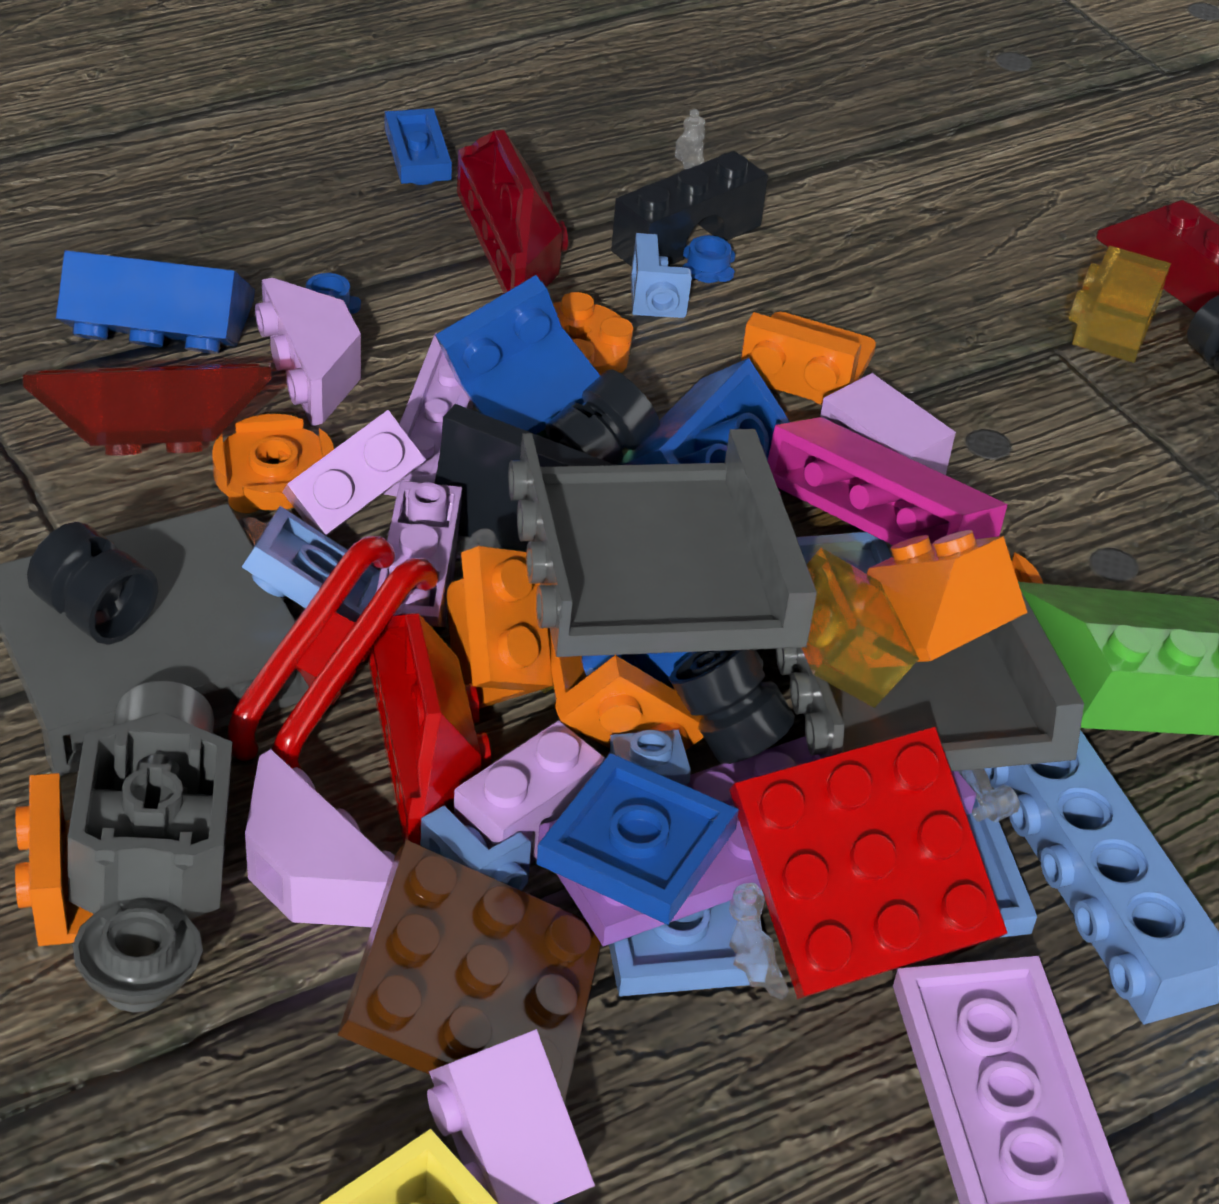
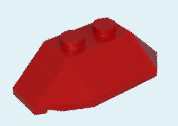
(424, 719)

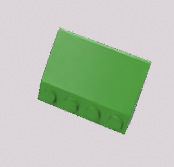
(1135, 655)

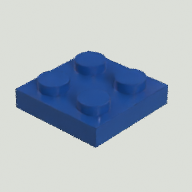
(638, 838)

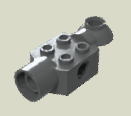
(148, 843)

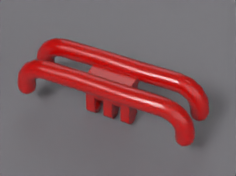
(325, 648)

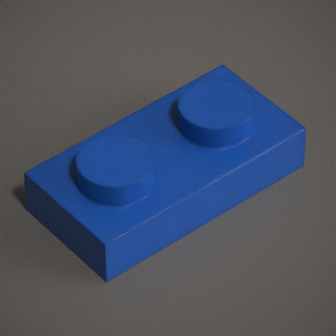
(418, 146)

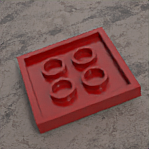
(867, 862)

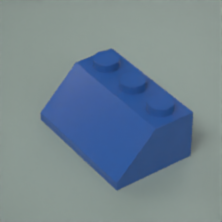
(153, 301)
(701, 420)

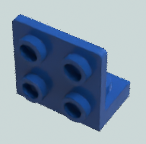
(517, 358)

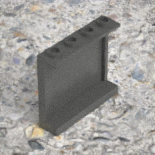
(662, 554)
(205, 632)
(990, 701)

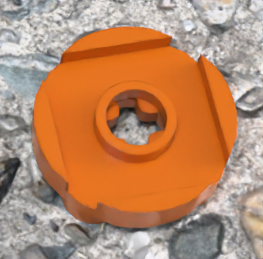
(596, 330)
(242, 464)

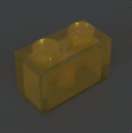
(1118, 303)
(855, 631)

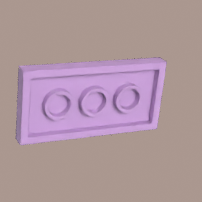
(1005, 1085)

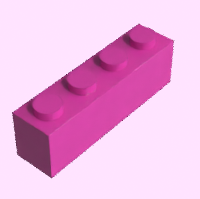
(876, 485)

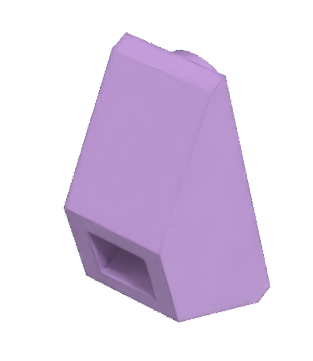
(313, 343)
(426, 527)
(309, 853)

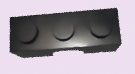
(718, 195)

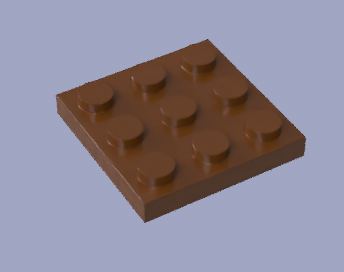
(467, 967)

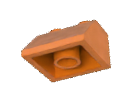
(950, 589)

